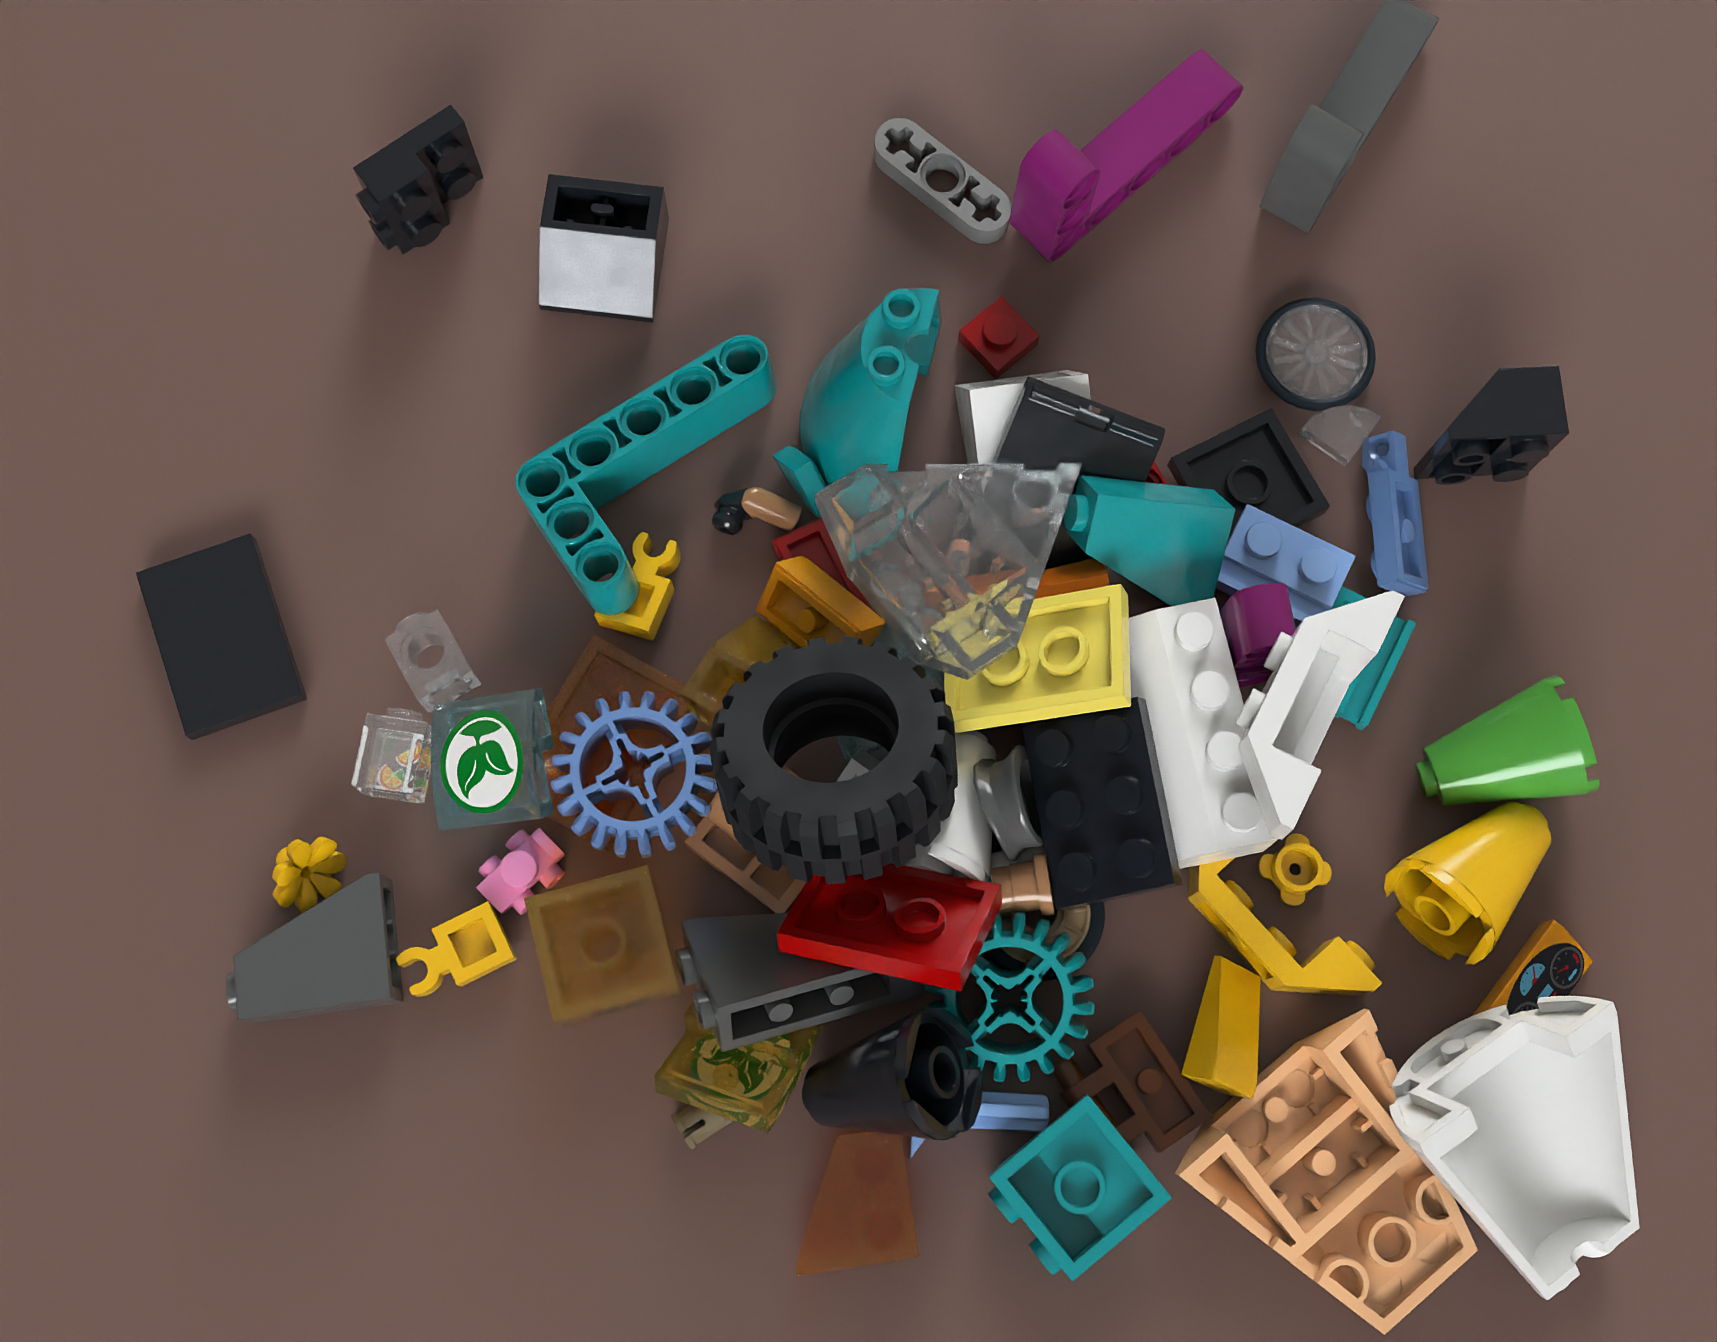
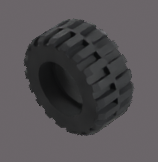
(847, 823)

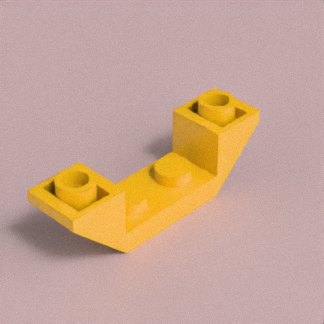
(1330, 969)

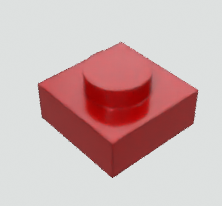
(998, 337)

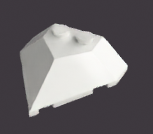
(1301, 699)

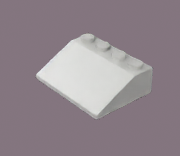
(1193, 706)

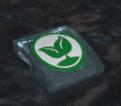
(490, 760)

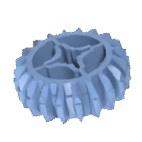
(608, 786)

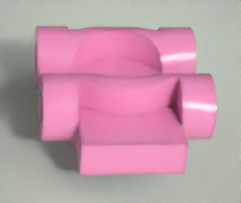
(530, 861)

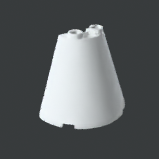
(1528, 1131)

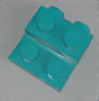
(1076, 1189)

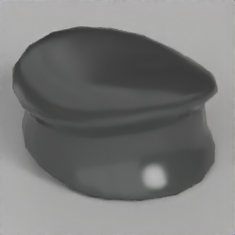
(1009, 801)

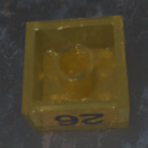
(603, 946)

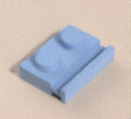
(1275, 552)

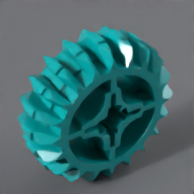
(1031, 1018)

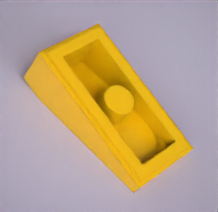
(1226, 1032)

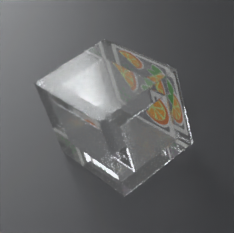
(394, 756)

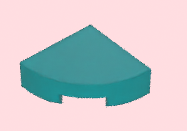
(801, 475)

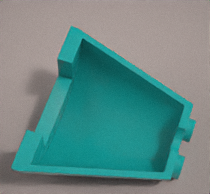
(865, 385)

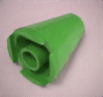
(1513, 752)

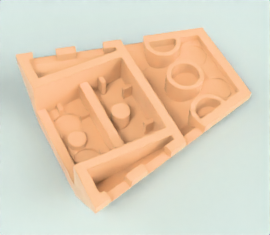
(1330, 1177)

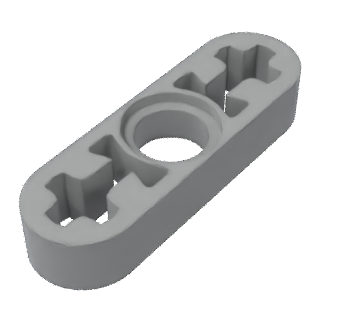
(939, 157)

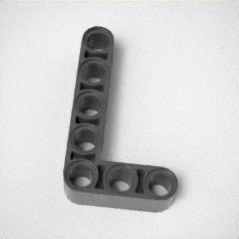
(1338, 128)

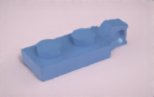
(1395, 516)

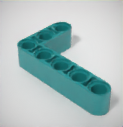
(633, 457)

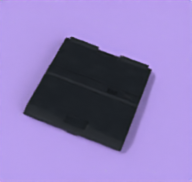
(1058, 428)

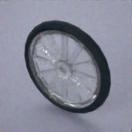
(1315, 354)

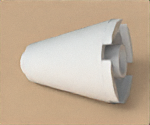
(966, 835)

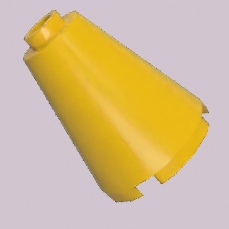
(1470, 881)

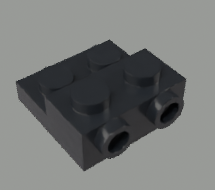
(414, 178)

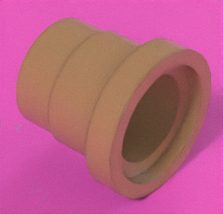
(1025, 886)

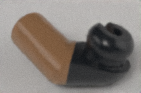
(752, 504)

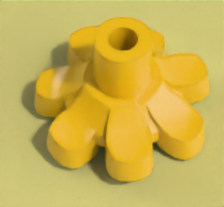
(306, 871)

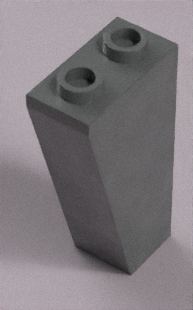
(759, 993)

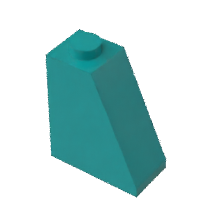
(1153, 534)

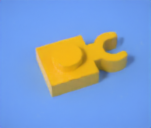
(654, 590)
(466, 948)

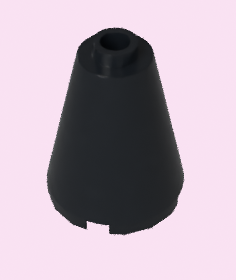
(900, 1080)

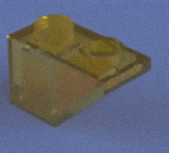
(728, 661)

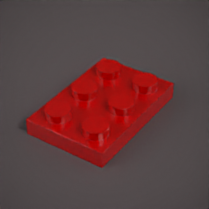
(894, 924)

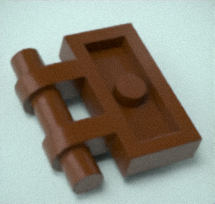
(1145, 1080)

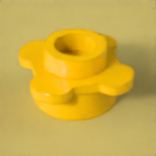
(1312, 869)

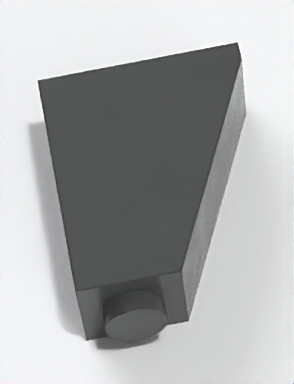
(324, 959)

